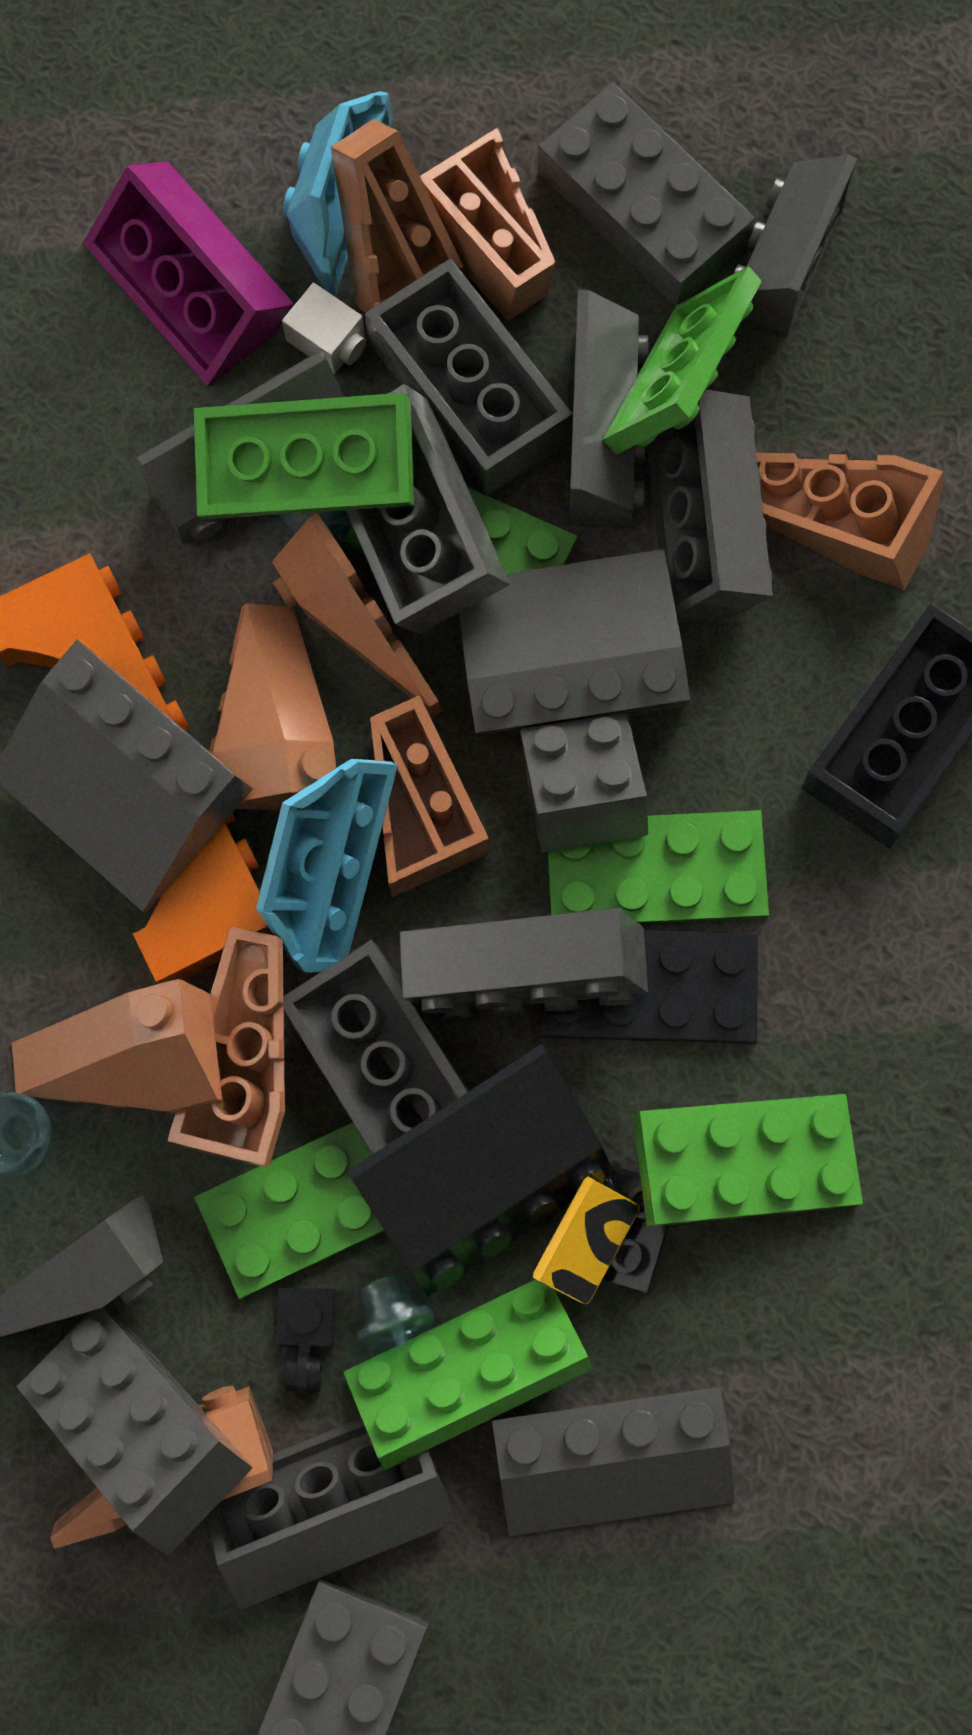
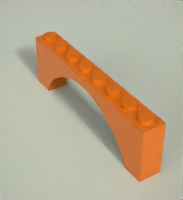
(216, 886)

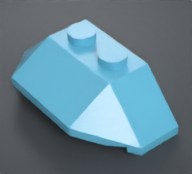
(314, 202)
(325, 861)

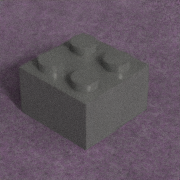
(584, 782)

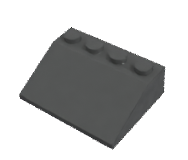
(575, 645)
(116, 776)

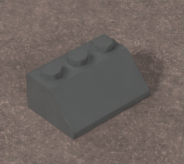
(796, 236)

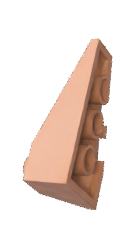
(854, 511)
(333, 597)
(272, 710)
(130, 1052)
(249, 1054)
(236, 1418)

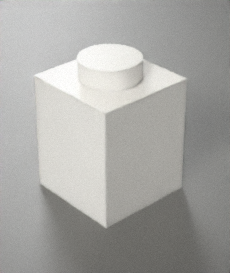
(326, 325)

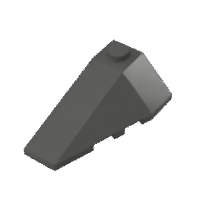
(88, 1273)

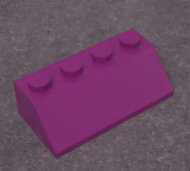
(186, 270)

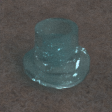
(391, 1315)

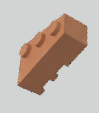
(386, 215)
(492, 225)
(429, 814)

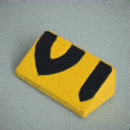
(586, 1241)

